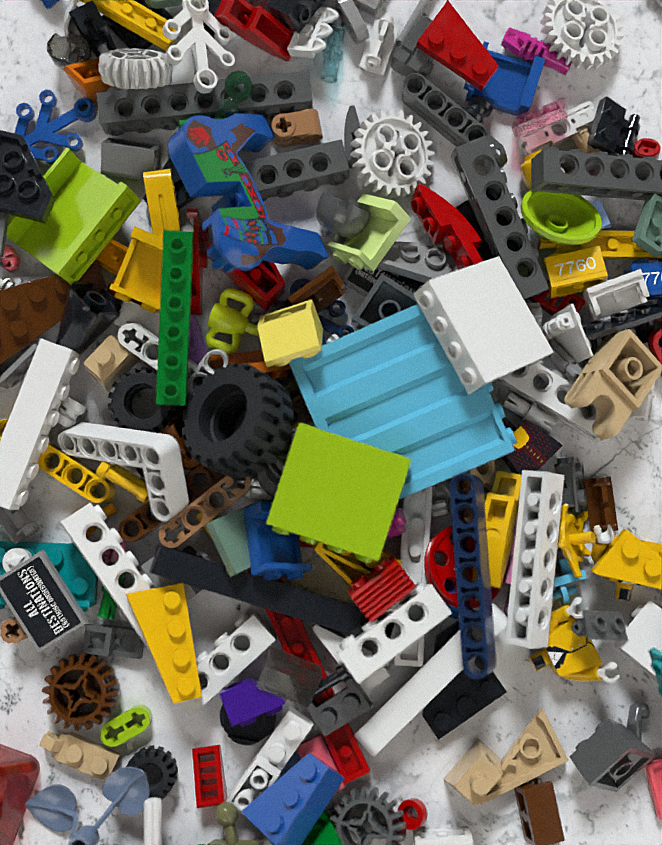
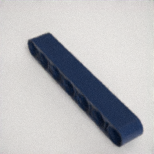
(465, 586)

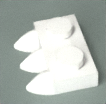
(310, 40)

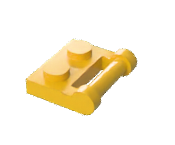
(124, 478)

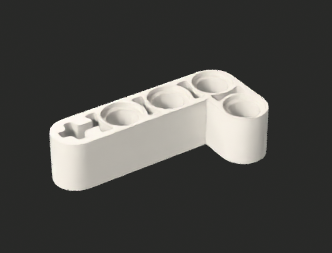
(194, 370)

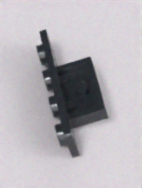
(638, 321)

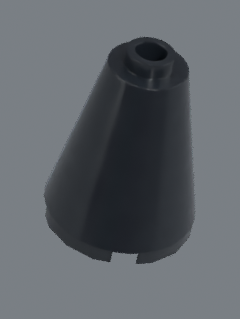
(86, 316)

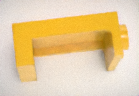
(141, 271)

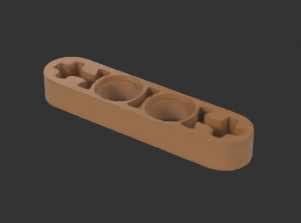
(204, 506)

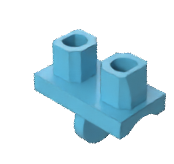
(567, 576)

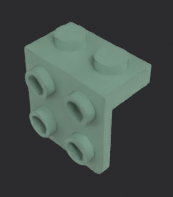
(649, 227)

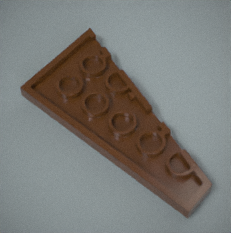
(35, 308)

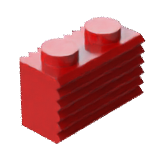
(381, 588)

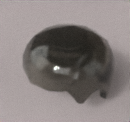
(68, 49)

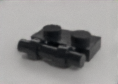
(607, 126)

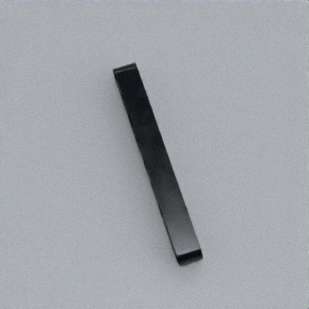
(261, 592)

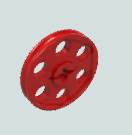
(437, 574)

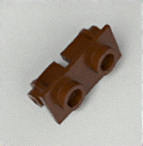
(600, 503)

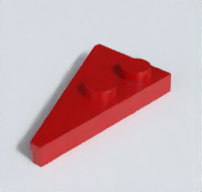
(200, 260)

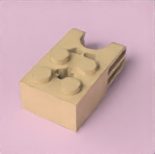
(615, 381)

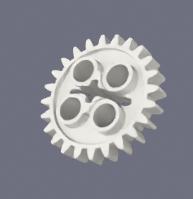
(582, 31)
(371, 146)

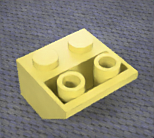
(290, 334)

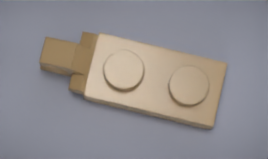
(81, 753)

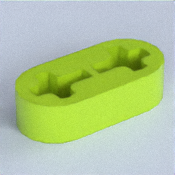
(123, 720)

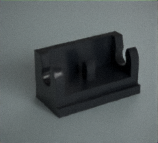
(92, 27)

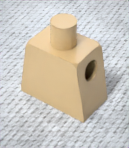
(110, 362)
(474, 773)

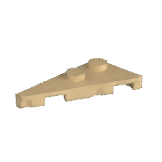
(529, 756)

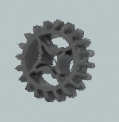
(355, 824)

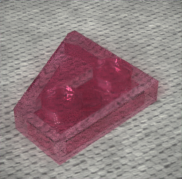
(547, 115)

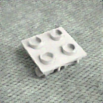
(568, 332)

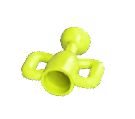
(230, 321)

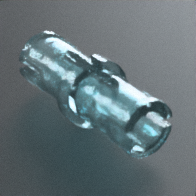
(330, 69)

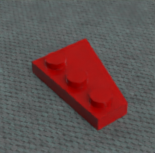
(457, 48)

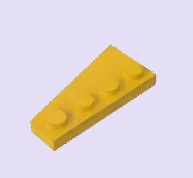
(167, 630)

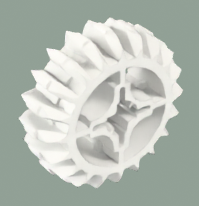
(135, 68)

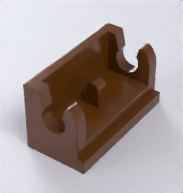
(322, 290)
(539, 812)

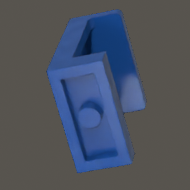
(511, 85)
(269, 551)

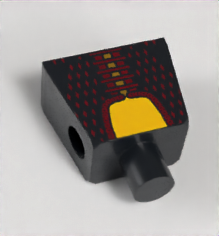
(532, 447)

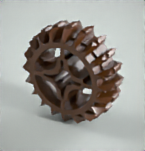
(59, 685)

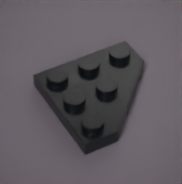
(22, 184)
(462, 695)

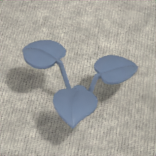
(55, 804)

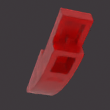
(448, 225)

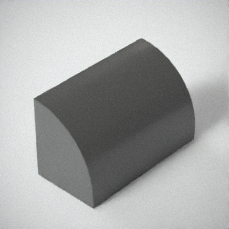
(128, 158)

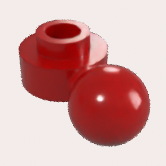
(411, 821)

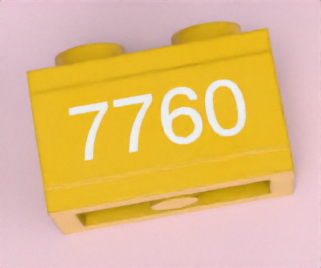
(575, 270)

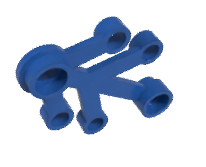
(46, 131)

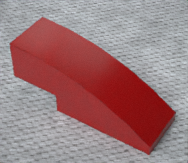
(255, 26)

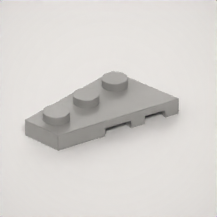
(417, 261)

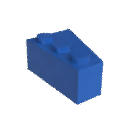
(294, 801)

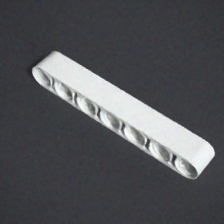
(419, 690)

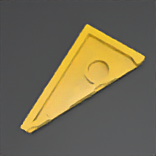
(630, 561)

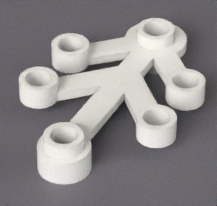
(201, 40)

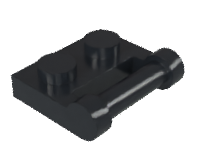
(342, 705)

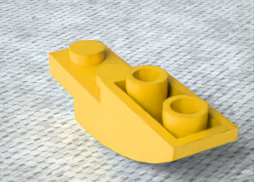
(500, 513)

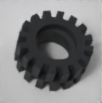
(165, 764)

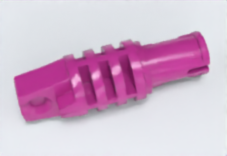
(525, 46)

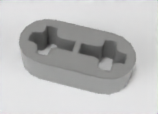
(353, 20)

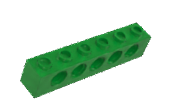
(174, 317)

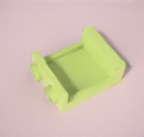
(378, 236)

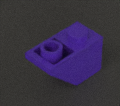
(245, 702)

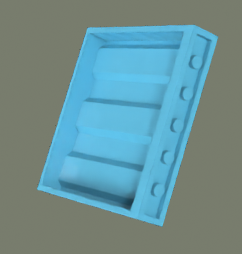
(403, 396)

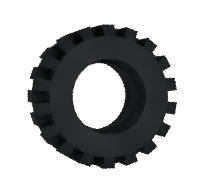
(123, 397)

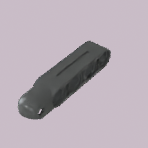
(448, 111)

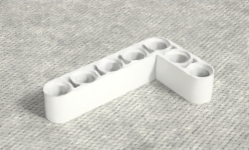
(152, 451)

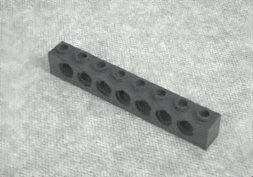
(270, 86)

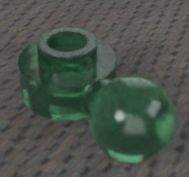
(229, 106)

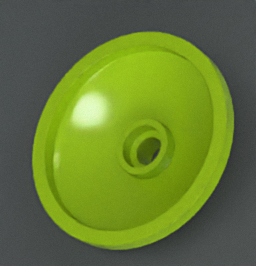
(561, 217)

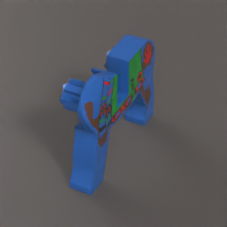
(209, 166)

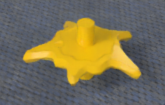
(573, 540)

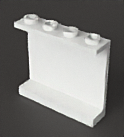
(482, 323)

